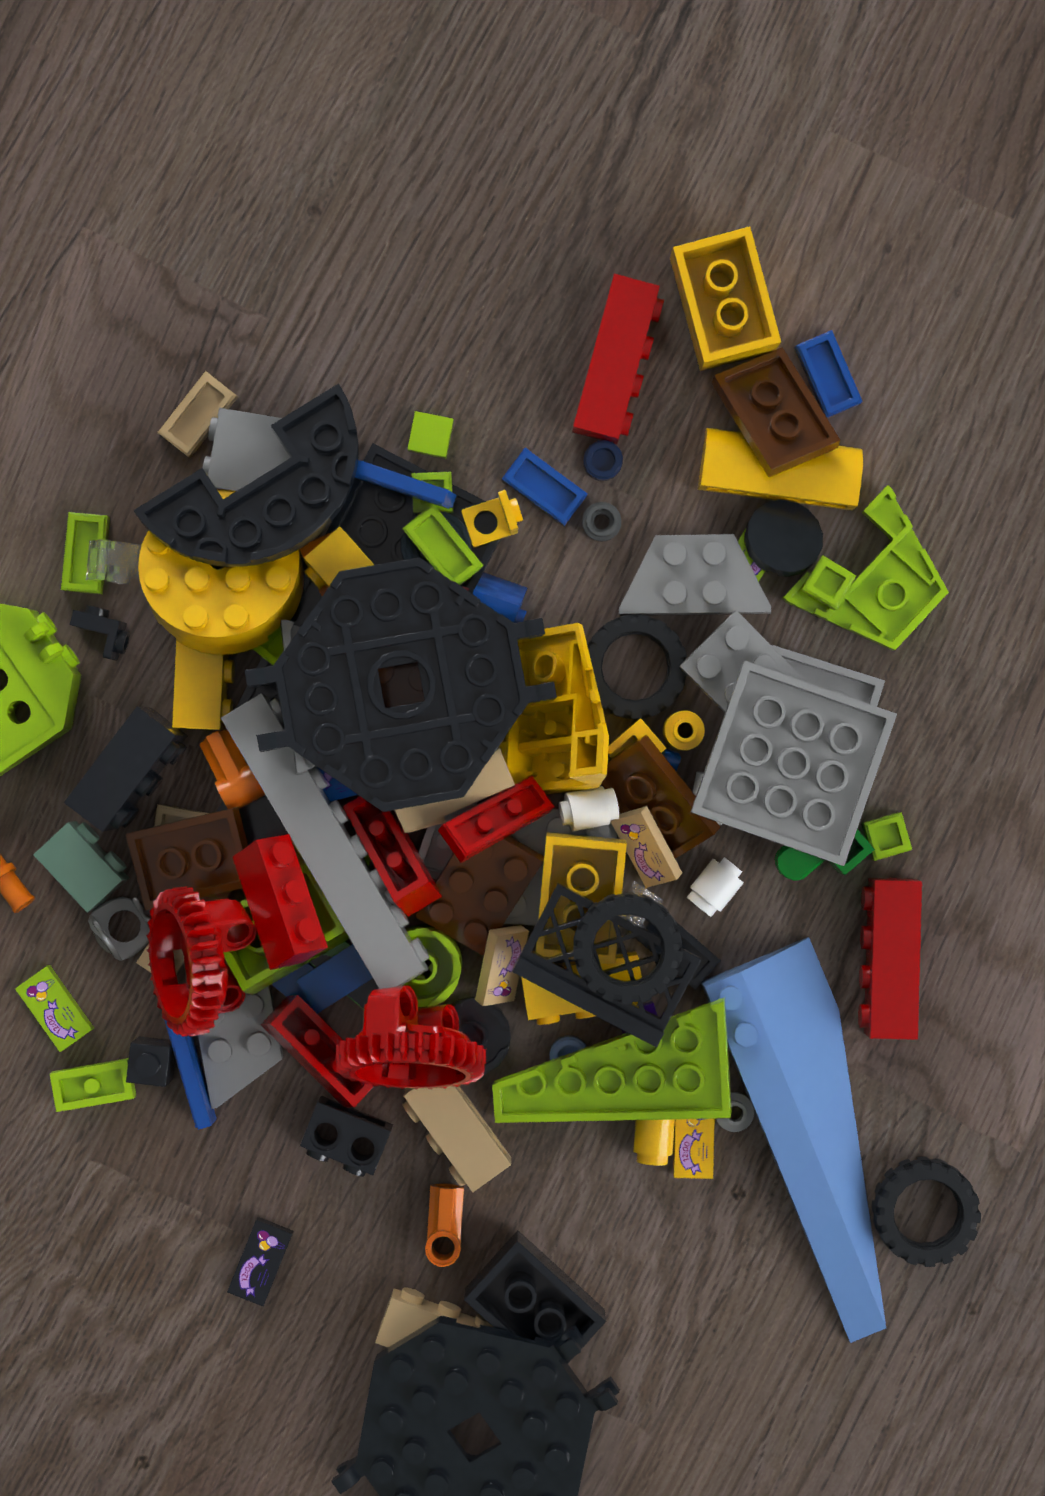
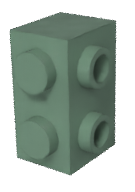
(82, 865)

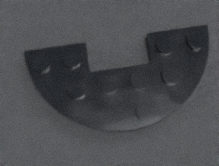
(277, 509)

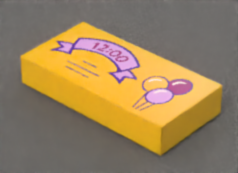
(693, 1148)

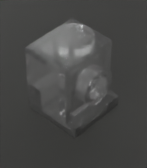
(112, 559)

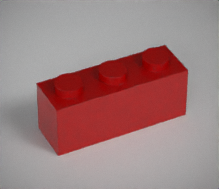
(393, 856)
(279, 901)
(314, 1047)

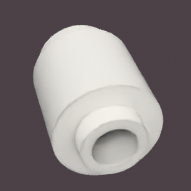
(589, 808)
(715, 886)

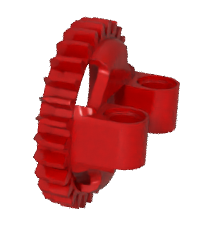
(203, 934)
(409, 1045)

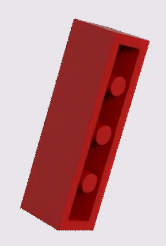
(616, 359)
(892, 958)

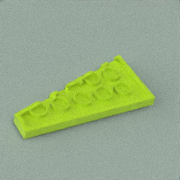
(629, 1077)

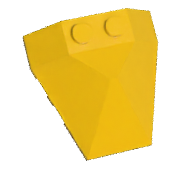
(561, 738)

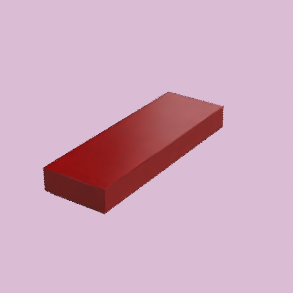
(496, 818)

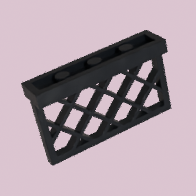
(573, 988)

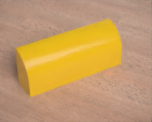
(824, 481)

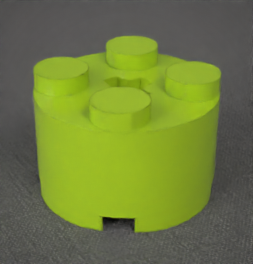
(444, 966)

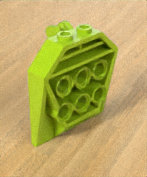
(37, 674)

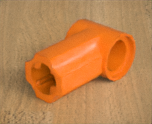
(233, 775)
(444, 1220)

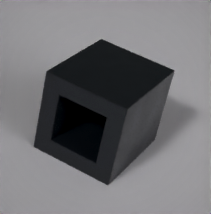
(151, 1062)

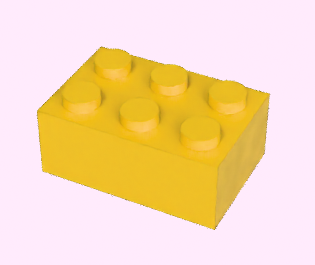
(725, 298)
(590, 868)

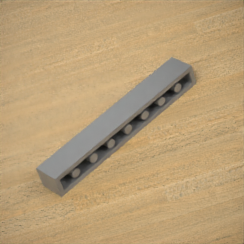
(328, 848)

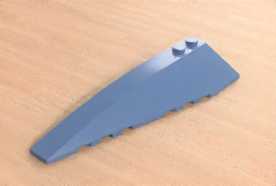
(796, 1074)

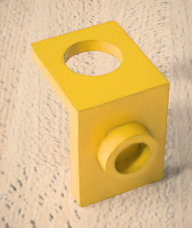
(507, 515)

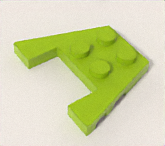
(891, 591)

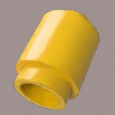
(671, 734)
(654, 1141)

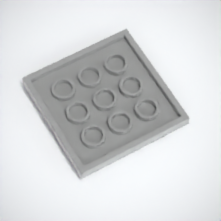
(793, 763)

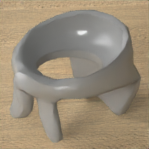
(99, 922)

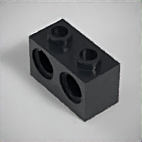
(350, 1126)

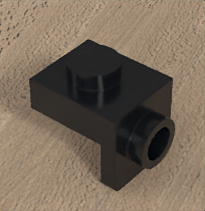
(97, 620)

